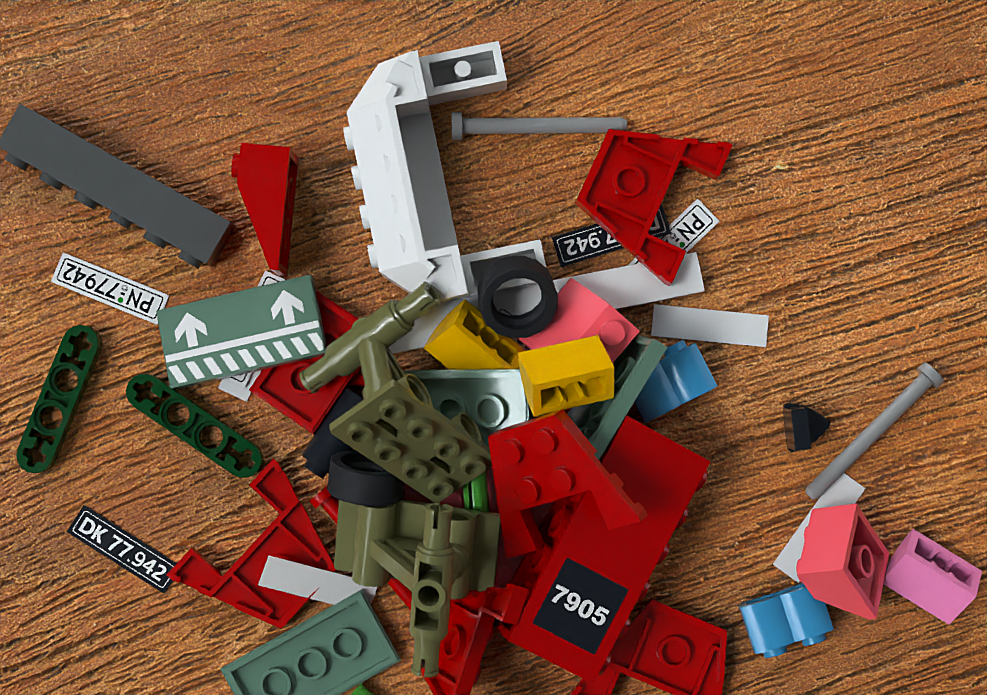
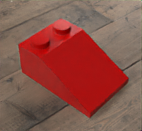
(268, 188)

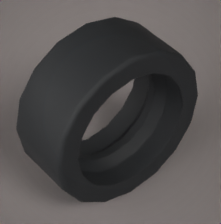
(517, 325)
(362, 481)

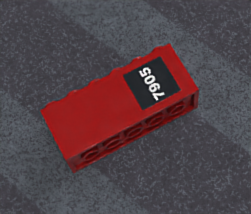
(593, 576)

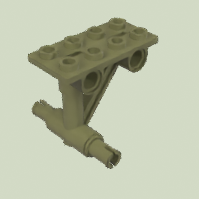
(396, 418)
(430, 550)

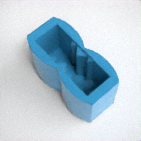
(674, 381)
(784, 619)

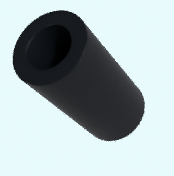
(325, 444)

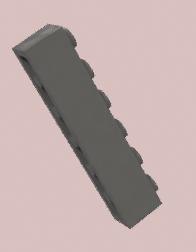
(115, 185)

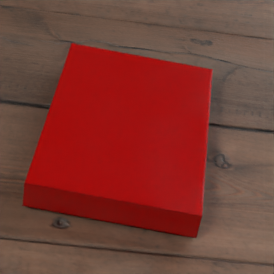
(282, 385)

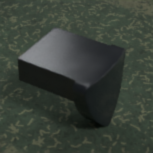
(802, 426)

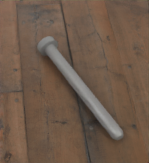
(533, 125)
(927, 378)

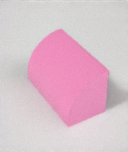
(932, 577)

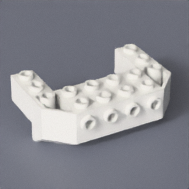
(404, 172)

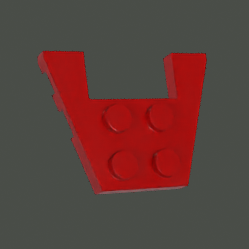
(630, 183)
(545, 463)
(288, 537)
(469, 633)
(667, 652)

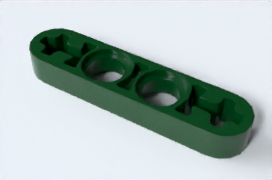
(65, 401)
(197, 422)

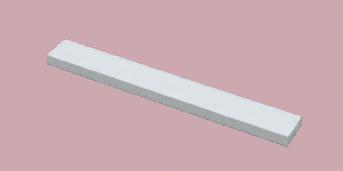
(617, 286)

